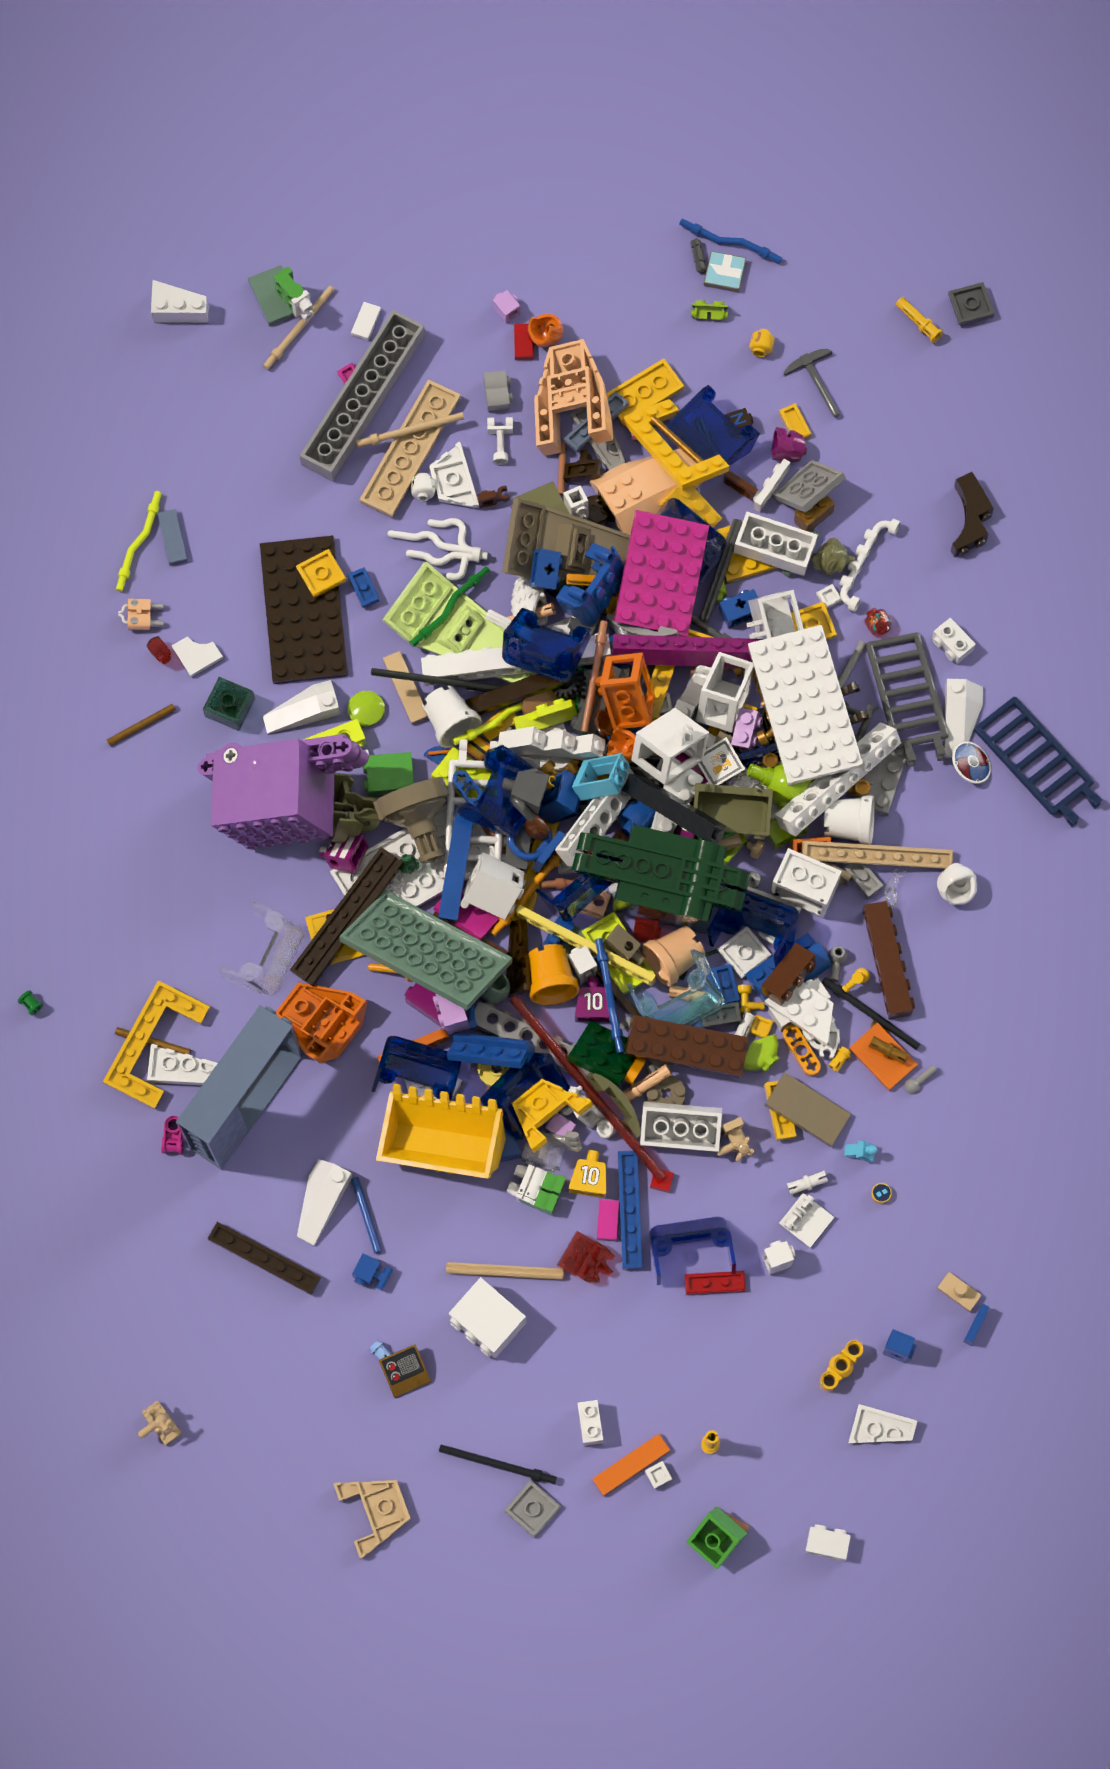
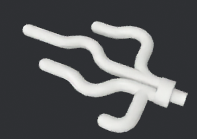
(460, 551)

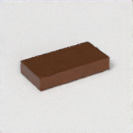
(740, 485)

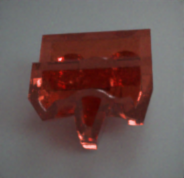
(585, 1258)

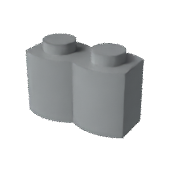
(496, 390)

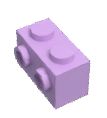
(745, 730)

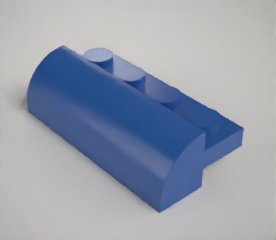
(760, 973)
(490, 1050)

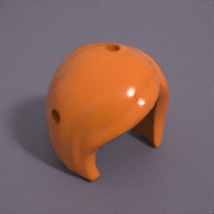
(545, 330)
(621, 742)

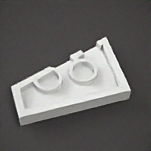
(880, 1426)

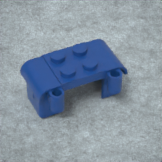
(591, 603)

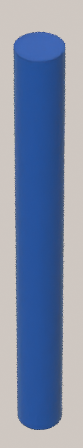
(366, 1215)

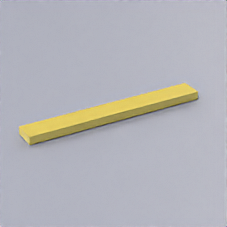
(576, 941)

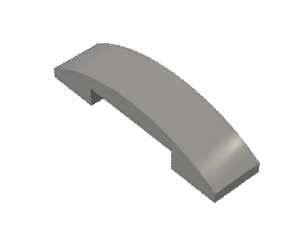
(625, 629)

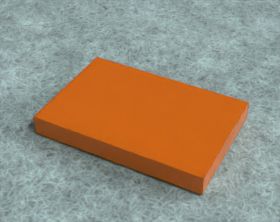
(885, 1069)

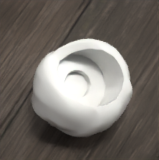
(957, 884)

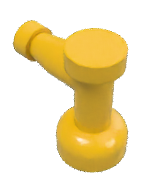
(860, 976)
(746, 1006)

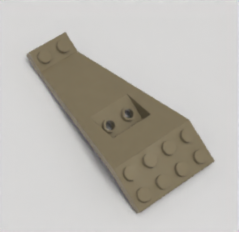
(546, 528)

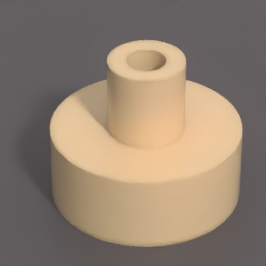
(756, 849)

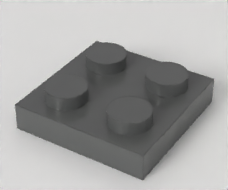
(971, 304)

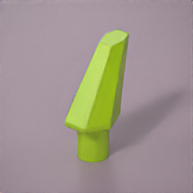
(723, 592)

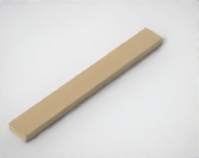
(878, 854)

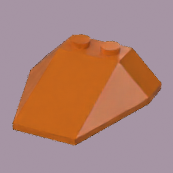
(323, 1019)

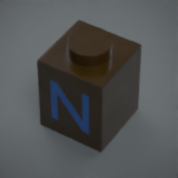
(740, 418)

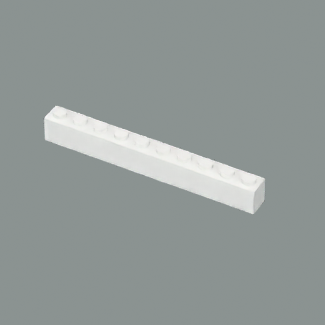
(489, 663)

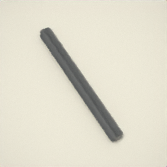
(720, 571)

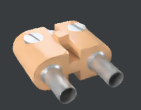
(140, 614)

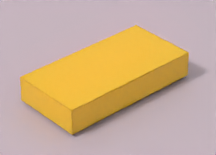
(794, 420)

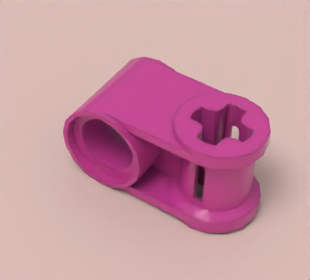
(172, 1139)

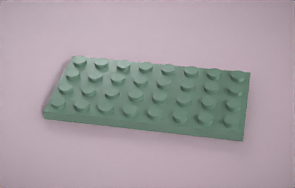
(426, 949)

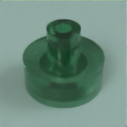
(409, 864)

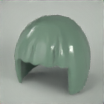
(497, 991)

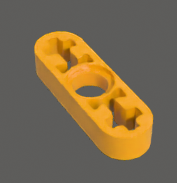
(813, 1059)

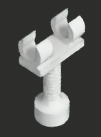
(500, 456)

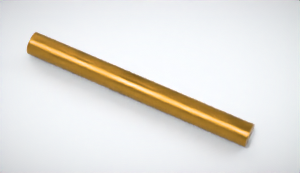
(674, 438)
(141, 724)
(124, 1033)

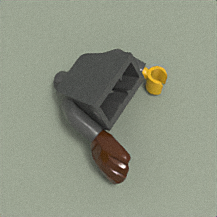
(527, 797)

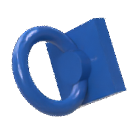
(543, 852)

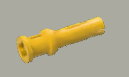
(925, 325)
(707, 1445)

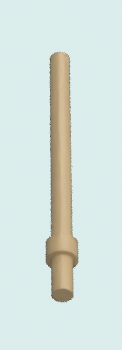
(277, 352)
(374, 439)

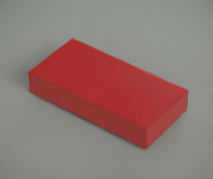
(522, 342)

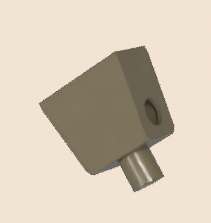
(621, 938)

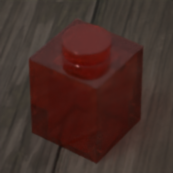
(646, 929)

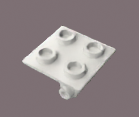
(806, 1220)

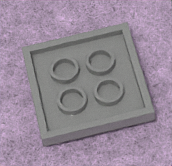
(808, 486)

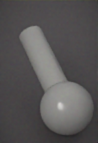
(913, 1085)

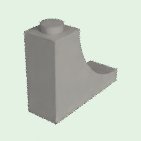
(689, 701)

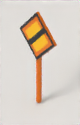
(475, 749)

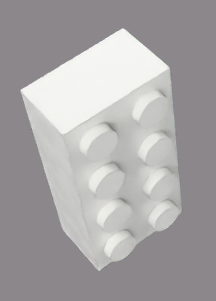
(775, 543)
(681, 1126)

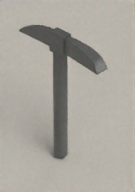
(806, 361)

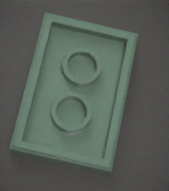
(270, 302)

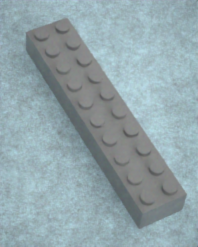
(362, 395)

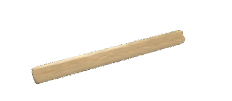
(504, 1271)

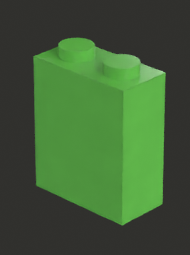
(388, 773)

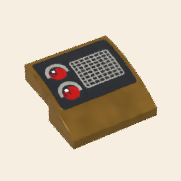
(404, 1370)

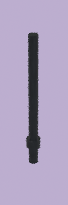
(839, 992)
(535, 1475)

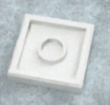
(744, 952)

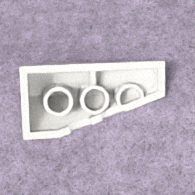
(962, 710)

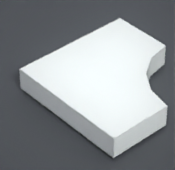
(196, 656)

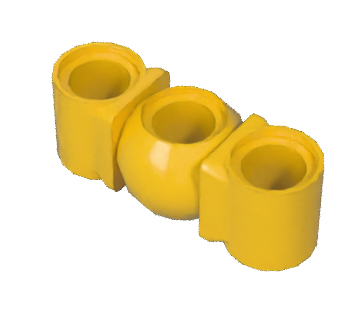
(848, 1359)

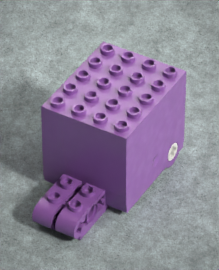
(278, 788)

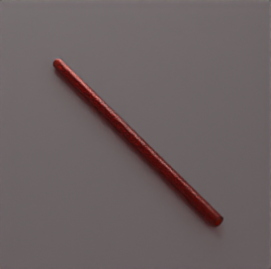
(587, 1088)

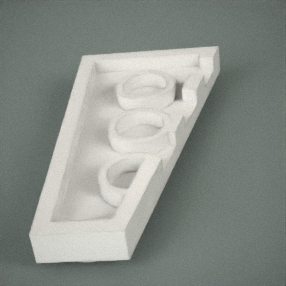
(682, 787)
(177, 1068)

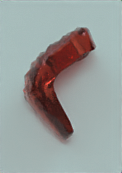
(159, 650)

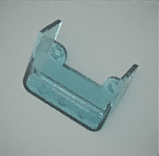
(689, 1006)

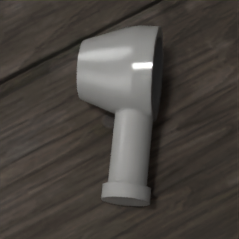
(836, 961)

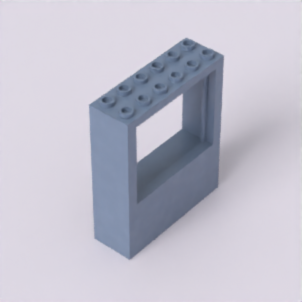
(240, 1086)

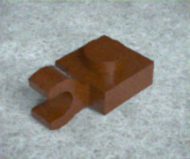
(490, 498)

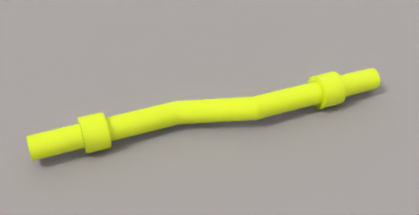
(124, 572)
(472, 734)

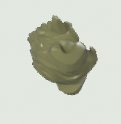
(831, 557)

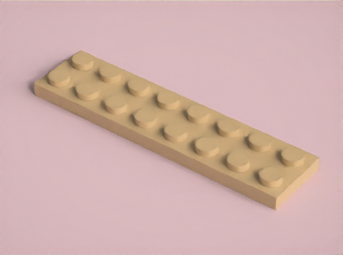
(409, 451)

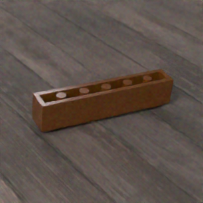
(887, 960)

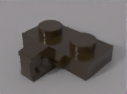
(583, 469)

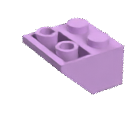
(452, 1017)

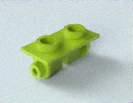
(716, 310)

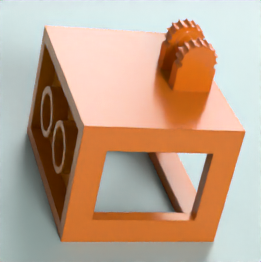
(624, 696)

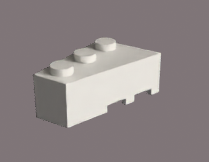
(177, 305)

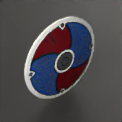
(971, 762)

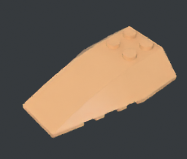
(636, 486)

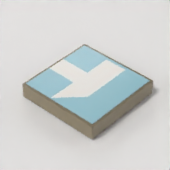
(725, 271)

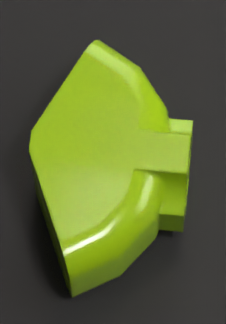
(762, 1054)

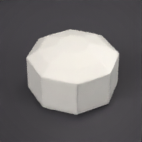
(605, 1129)

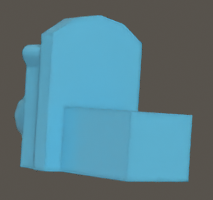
(861, 1150)

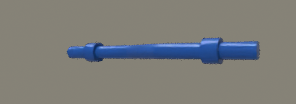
(698, 230)
(602, 958)

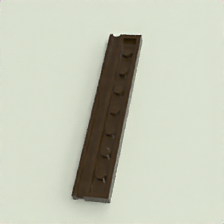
(359, 897)

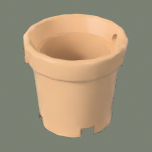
(672, 954)

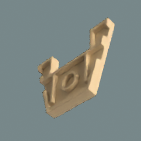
(383, 1507)

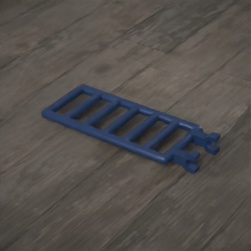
(1061, 807)

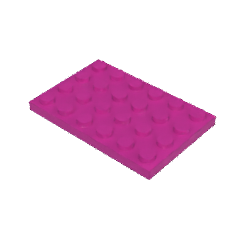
(661, 572)

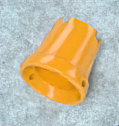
(551, 976)

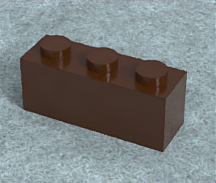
(789, 974)

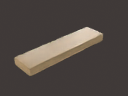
(406, 689)

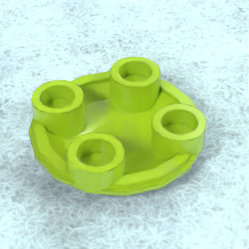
(366, 707)

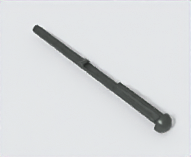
(469, 685)

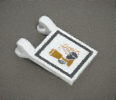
(720, 763)

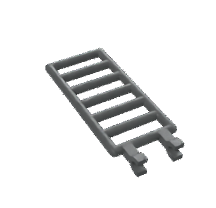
(929, 685)

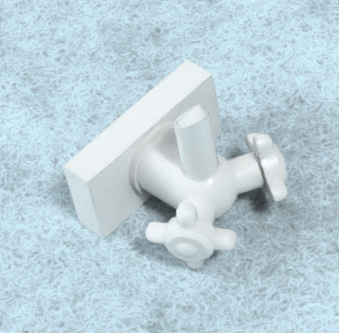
(590, 1117)

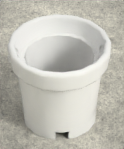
(449, 715)
(851, 819)

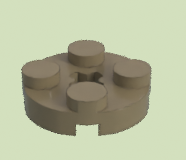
(676, 1089)

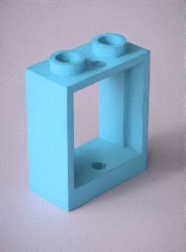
(585, 783)

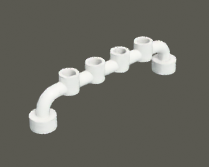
(863, 552)

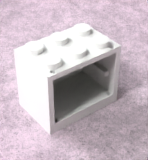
(806, 882)
(487, 1318)

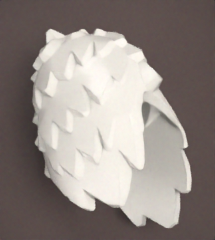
(527, 598)

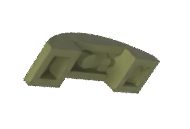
(603, 1084)

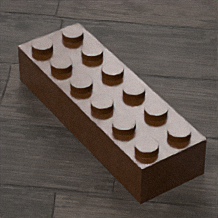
(686, 1046)

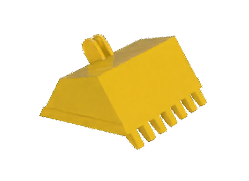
(442, 1133)

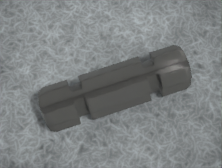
(698, 255)

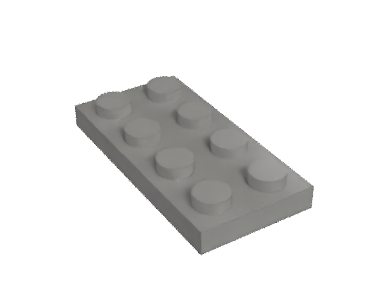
(884, 780)

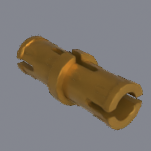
(888, 1050)

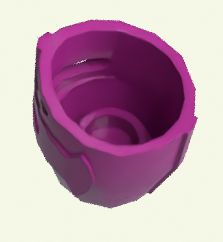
(788, 446)

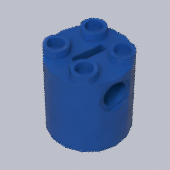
(635, 814)

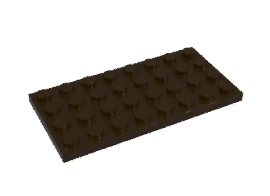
(302, 630)

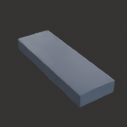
(172, 537)

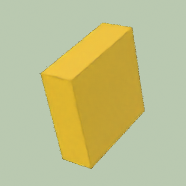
(761, 1026)

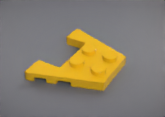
(540, 1105)

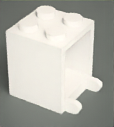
(493, 886)

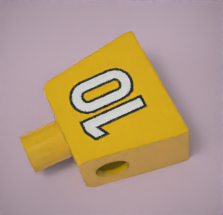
(589, 1176)

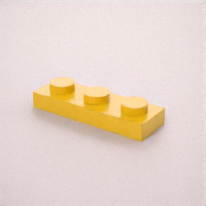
(782, 1127)

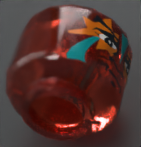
(877, 622)

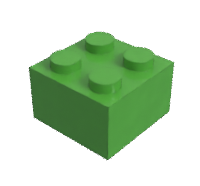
(716, 1537)

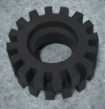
(574, 689)

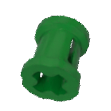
(30, 1002)

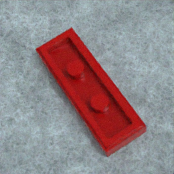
(714, 1282)

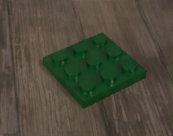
(598, 1054)

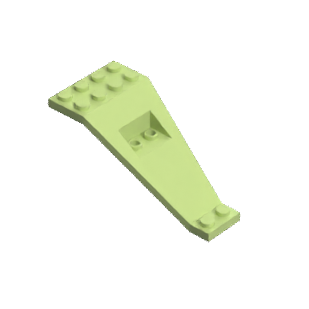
(425, 601)

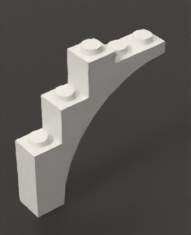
(557, 743)

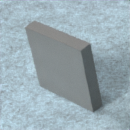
(532, 1508)

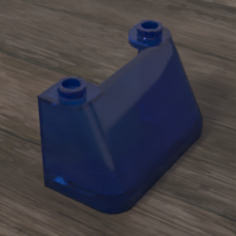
(543, 649)
(517, 1082)

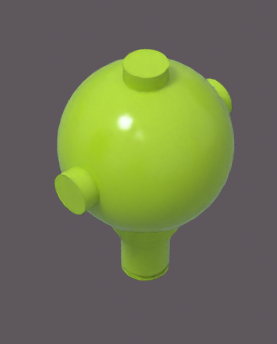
(775, 779)

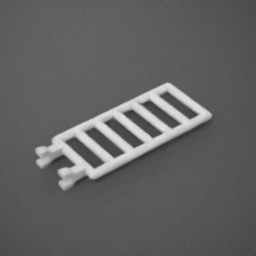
(452, 800)

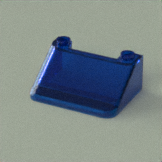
(710, 431)
(494, 805)

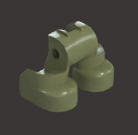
(363, 814)

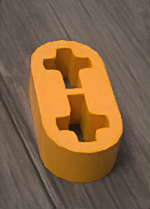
(634, 1070)

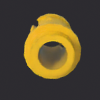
(839, 1059)

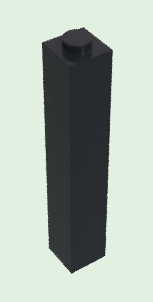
(674, 808)

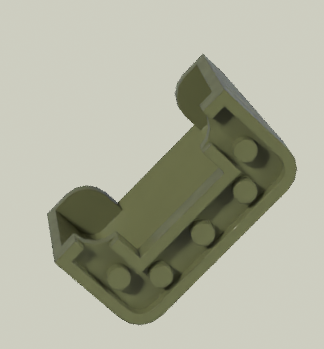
(738, 808)

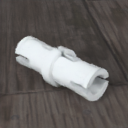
(807, 1182)

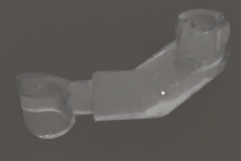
(890, 888)

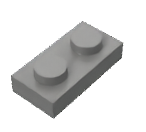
(864, 879)

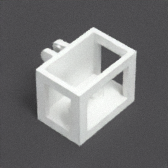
(773, 616)
(720, 699)
(668, 738)

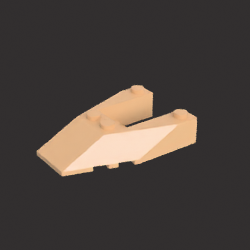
(568, 384)

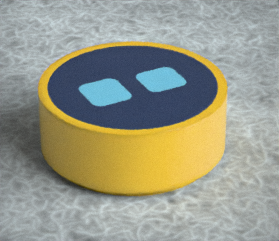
(881, 1193)

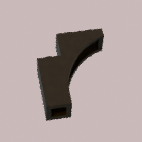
(976, 509)

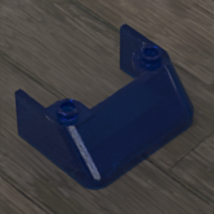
(715, 541)
(575, 896)
(761, 915)
(417, 1064)
(666, 1235)

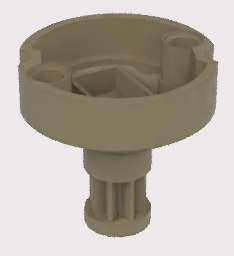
(415, 810)

